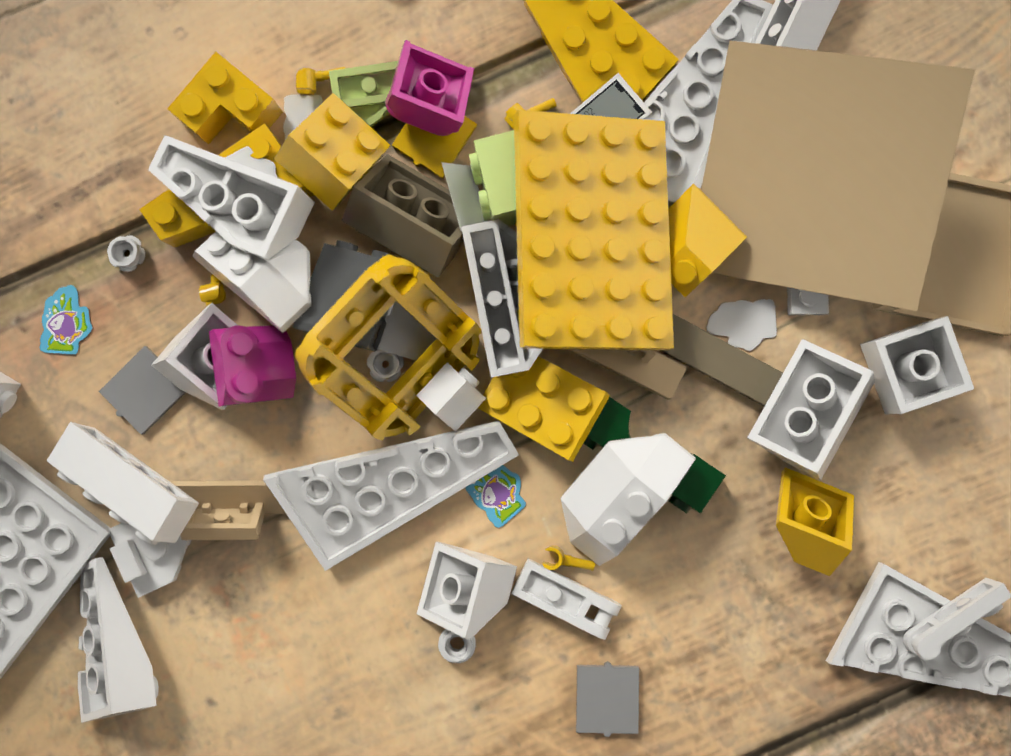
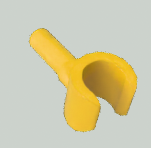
(307, 78)
(543, 107)
(212, 292)
(567, 560)

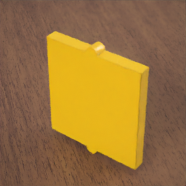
(432, 149)

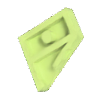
(365, 89)

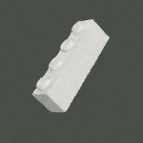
(797, 23)
(122, 484)

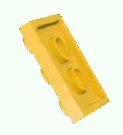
(546, 406)

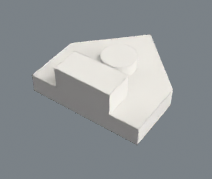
(144, 563)

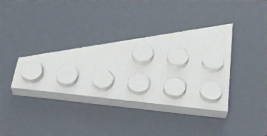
(692, 89)
(368, 494)

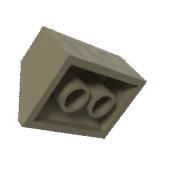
(406, 214)

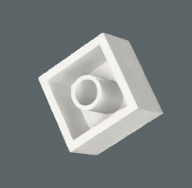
(917, 366)

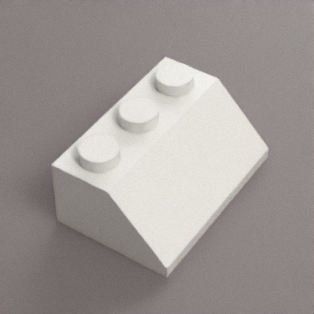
(812, 408)

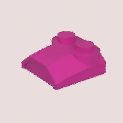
(429, 91)
(252, 364)

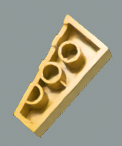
(179, 224)

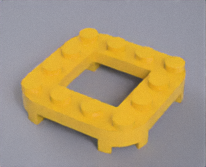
(355, 314)

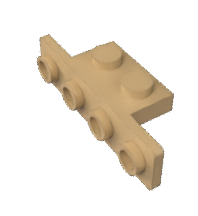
(642, 367)
(228, 509)

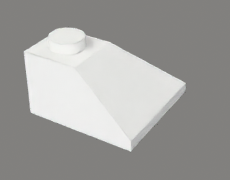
(189, 357)
(464, 589)

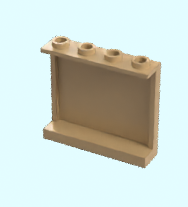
(969, 259)

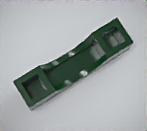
(697, 484)

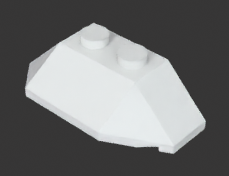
(494, 276)
(272, 287)
(622, 493)

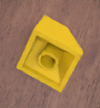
(698, 239)
(814, 521)

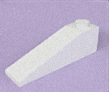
(235, 200)
(117, 668)

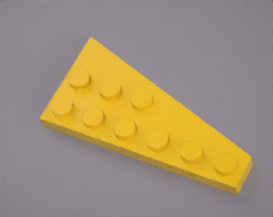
(598, 41)

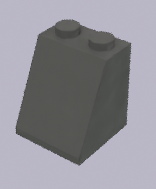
(333, 275)

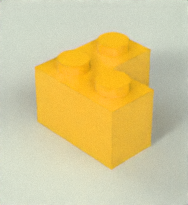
(218, 95)

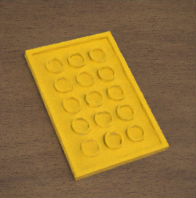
(592, 232)

